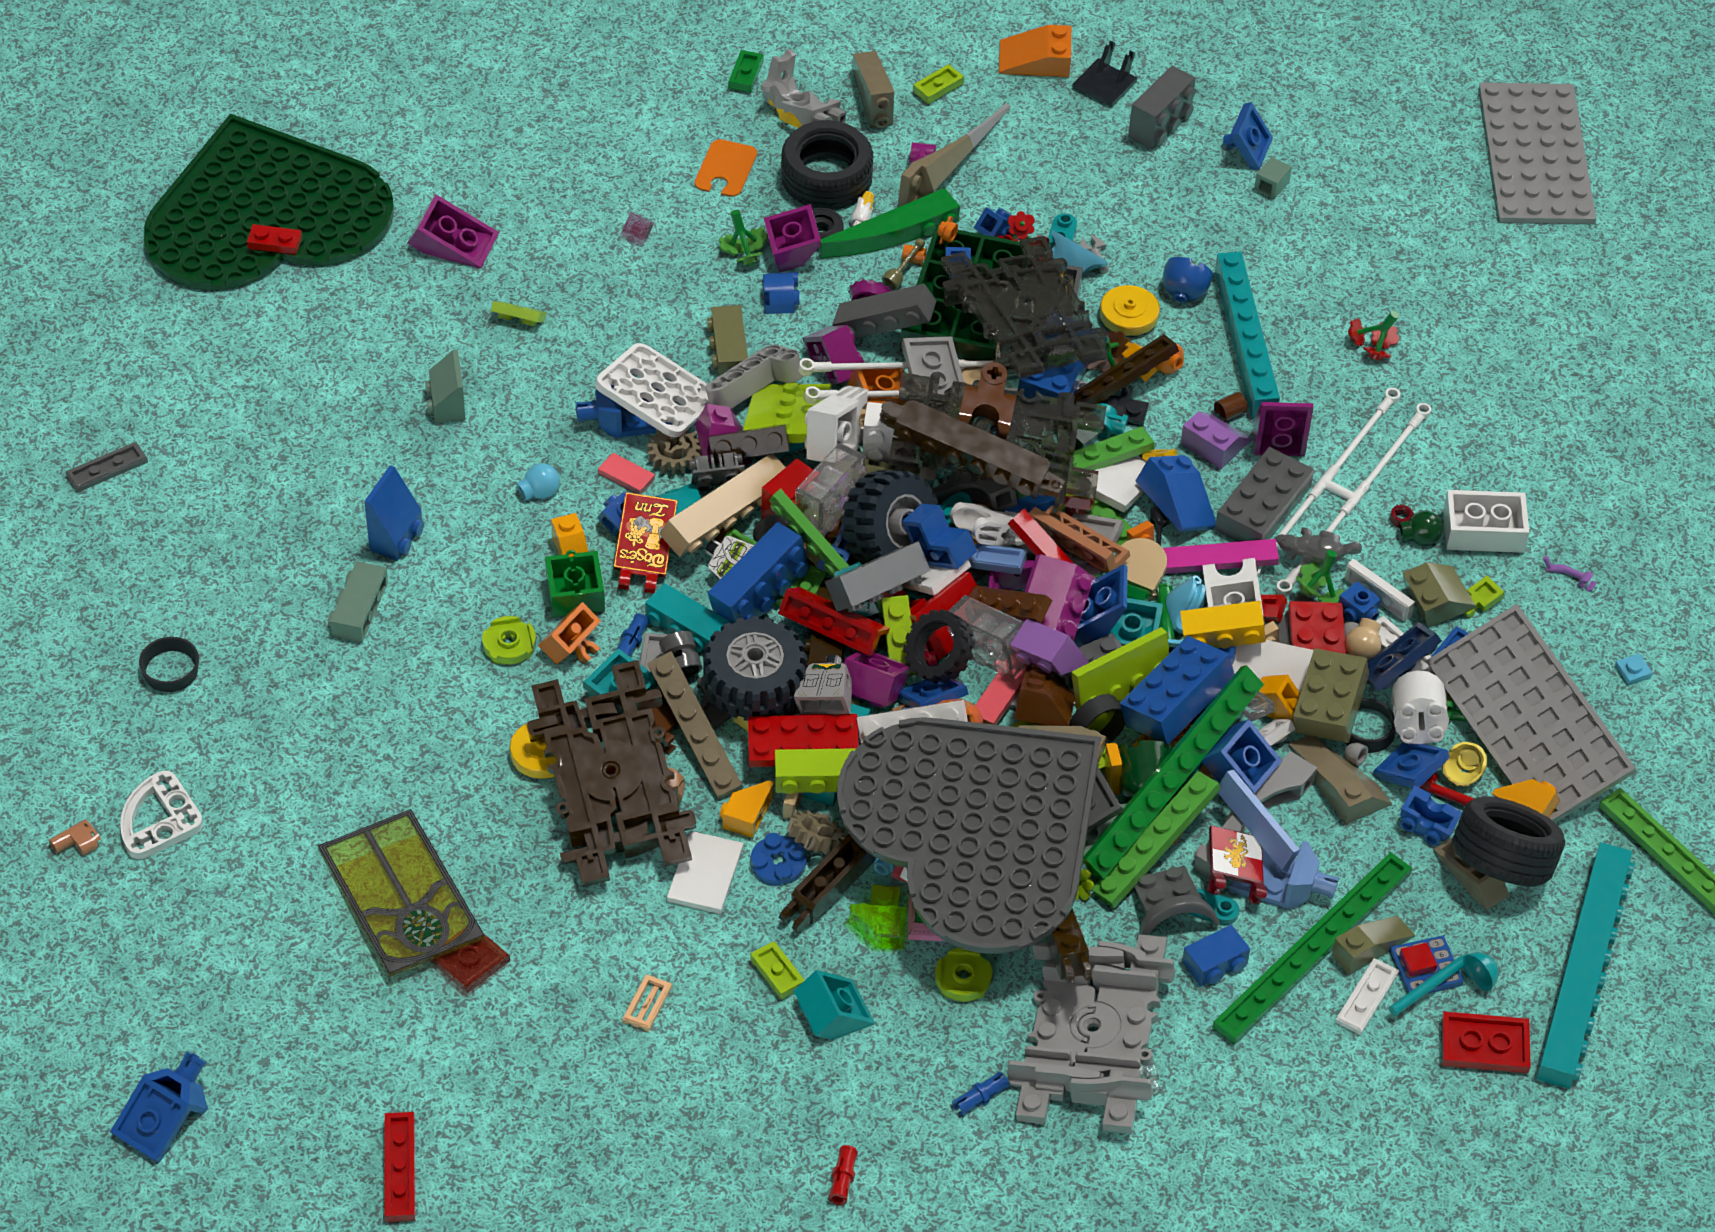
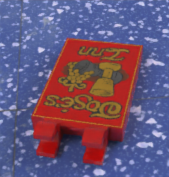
(639, 544)

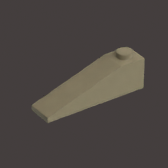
(1343, 784)

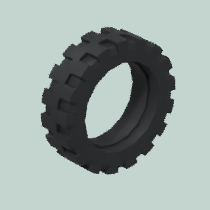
(919, 636)

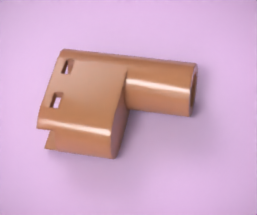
(77, 835)

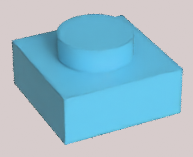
(1633, 669)

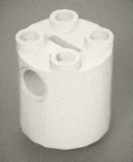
(1420, 707)

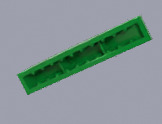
(893, 227)

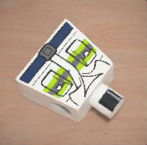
(726, 554)

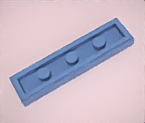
(1258, 820)

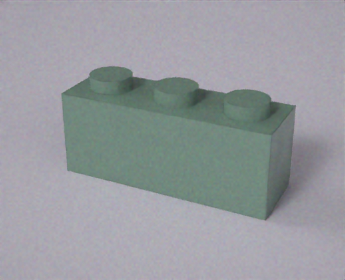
(358, 601)

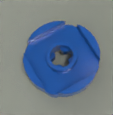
(773, 846)

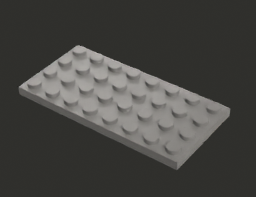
(1536, 153)
(1530, 711)

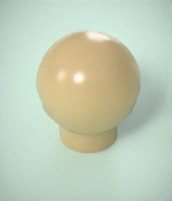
(1364, 639)

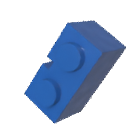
(1216, 955)

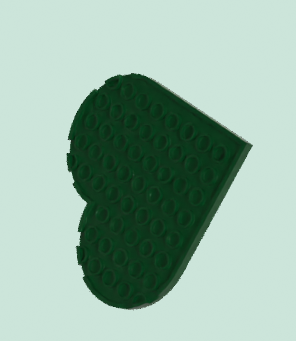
(263, 179)

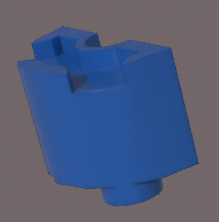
(780, 292)
(1427, 817)

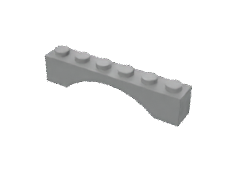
(1285, 784)

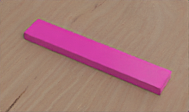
(1223, 555)

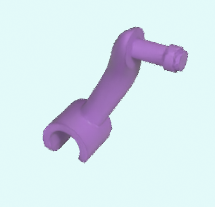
(1561, 568)

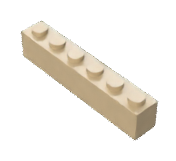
(720, 507)

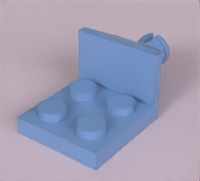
(1293, 885)

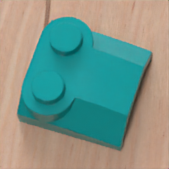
(1137, 620)
(603, 681)

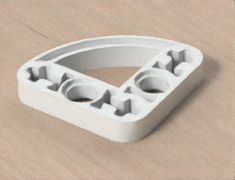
(174, 823)

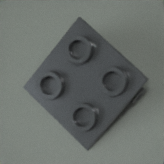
(706, 478)

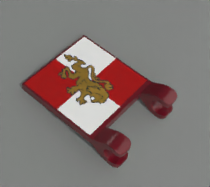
(1236, 858)

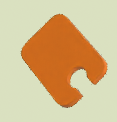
(726, 161)

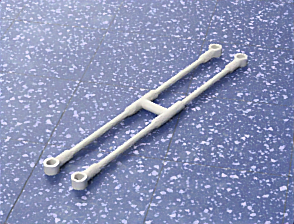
(828, 367)
(1352, 497)

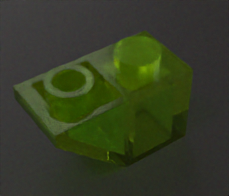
(880, 924)

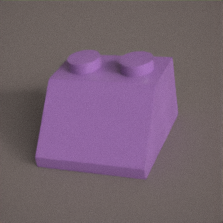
(1213, 439)
(1047, 648)

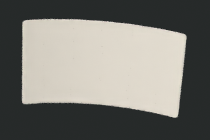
(1274, 659)

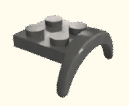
(1168, 895)

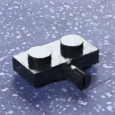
(1125, 405)

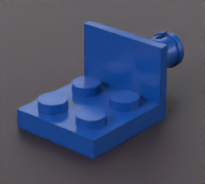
(613, 417)
(161, 1107)

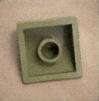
(1437, 592)

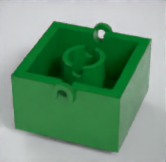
(574, 581)

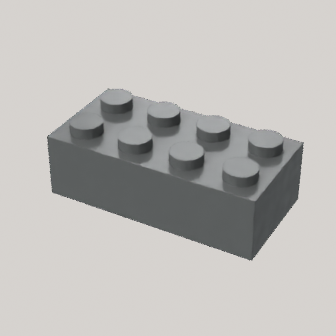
(1264, 497)

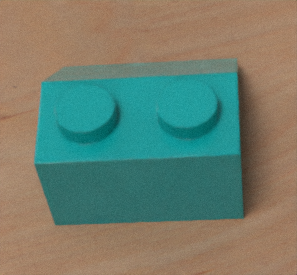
(832, 1005)

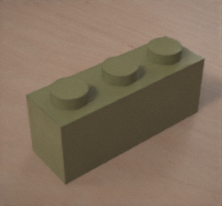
(727, 338)

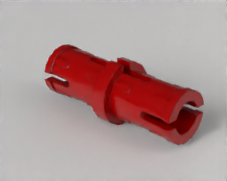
(843, 1175)

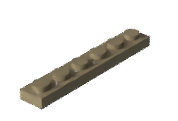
(695, 725)

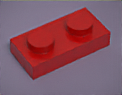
(274, 239)

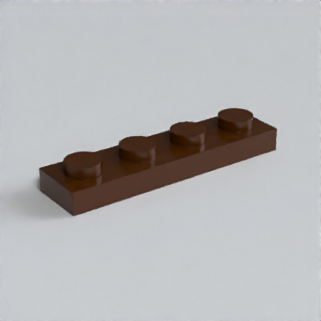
(1014, 603)

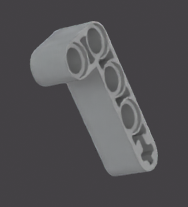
(753, 374)

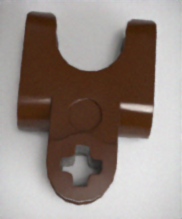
(989, 399)

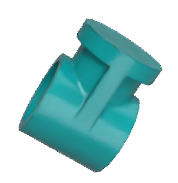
(1113, 423)

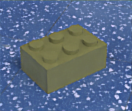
(1331, 695)

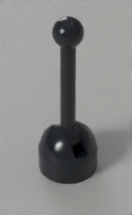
(1159, 520)

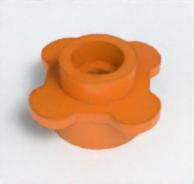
(947, 231)

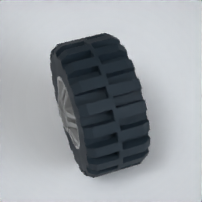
(877, 510)
(753, 667)

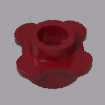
(930, 657)

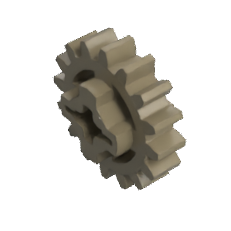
(674, 451)
(815, 831)

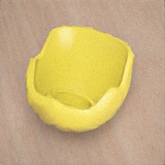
(1465, 756)

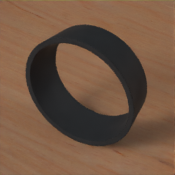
(164, 645)
(1094, 708)
(1384, 742)

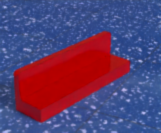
(822, 617)

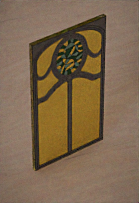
(401, 892)

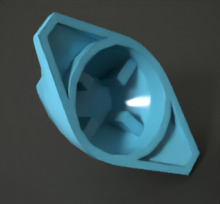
(1075, 254)
(1185, 596)

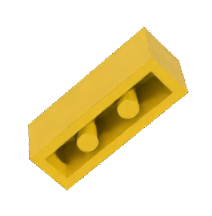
(1225, 624)

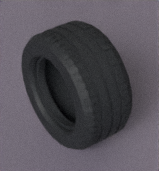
(831, 140)
(1508, 841)

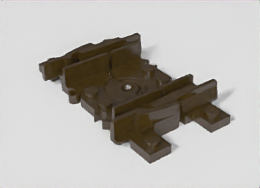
(638, 781)

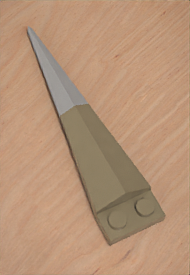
(930, 171)

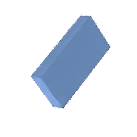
(998, 559)

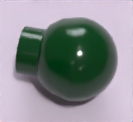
(1422, 528)

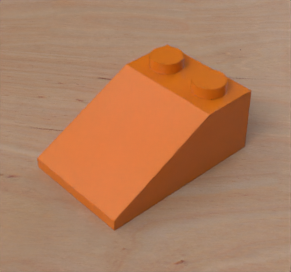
(1037, 52)

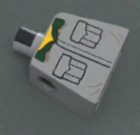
(825, 688)

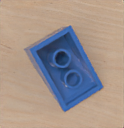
(1178, 492)
(392, 516)
(1103, 606)

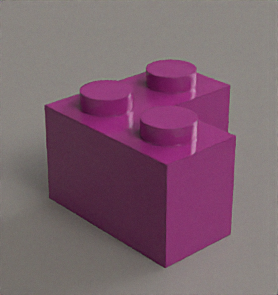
(836, 346)

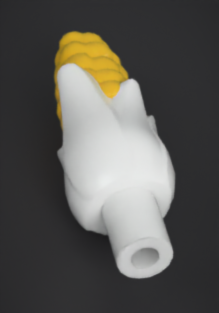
(863, 209)

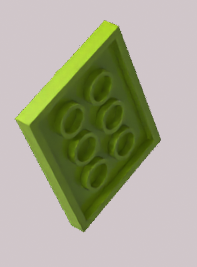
(781, 405)
(1119, 672)

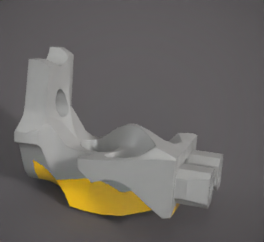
(794, 106)

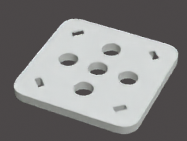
(653, 370)

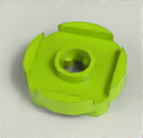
(509, 653)
(963, 988)

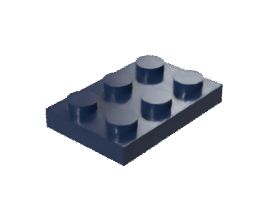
(1401, 656)

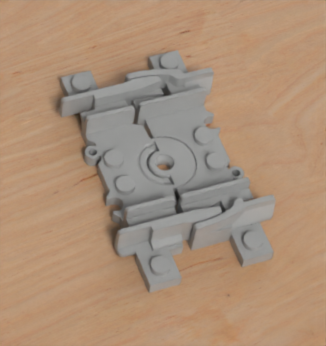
(1116, 1052)

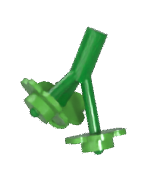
(755, 240)
(1318, 576)

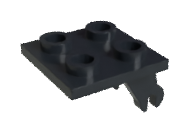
(1105, 81)

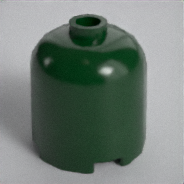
(1140, 764)

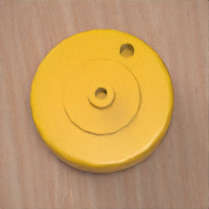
(1129, 310)
(529, 756)

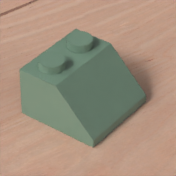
(446, 390)

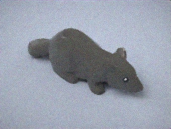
(1316, 546)

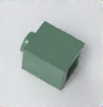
(1272, 177)

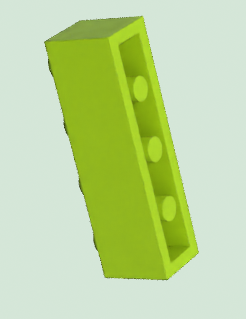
(808, 770)

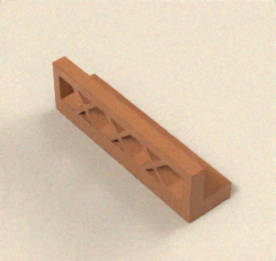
(1077, 543)

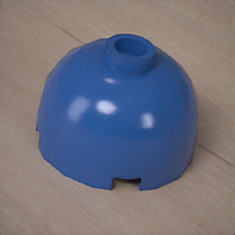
(1186, 280)

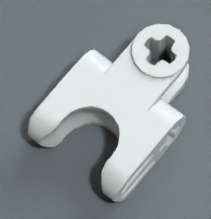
(986, 525)

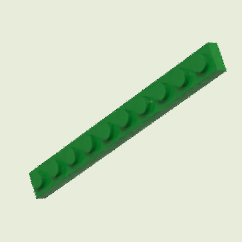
(1172, 772)
(1311, 948)

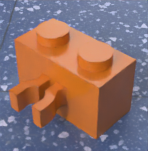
(571, 635)

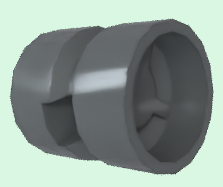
(683, 649)

